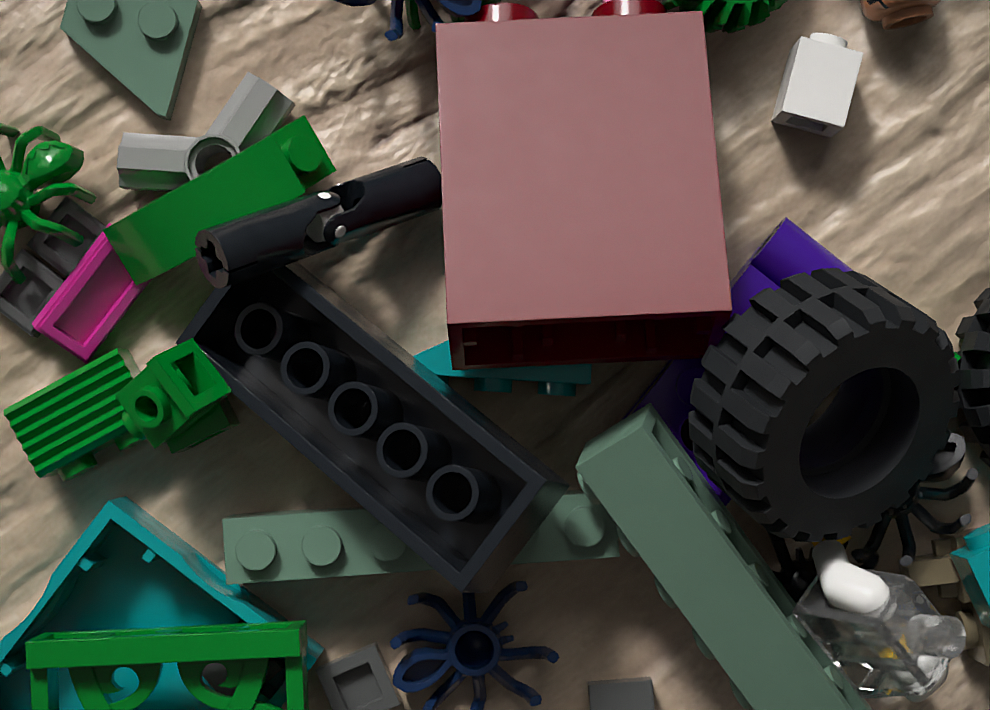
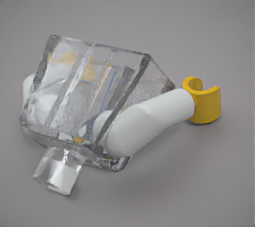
(877, 627)

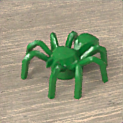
(45, 167)

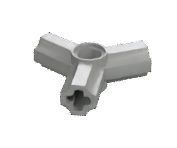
(170, 161)

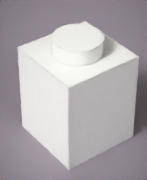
(817, 84)

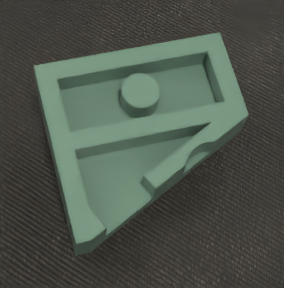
(138, 43)

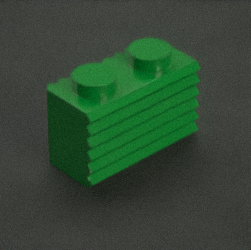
(75, 417)

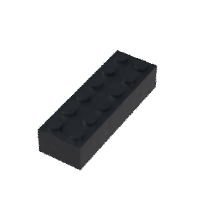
(378, 423)

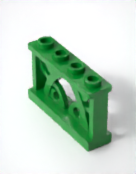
(239, 647)

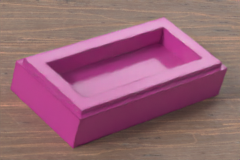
(89, 301)

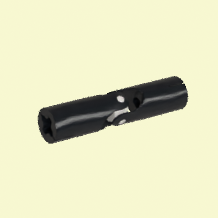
(330, 217)

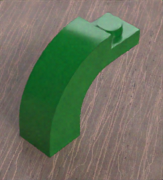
(250, 181)

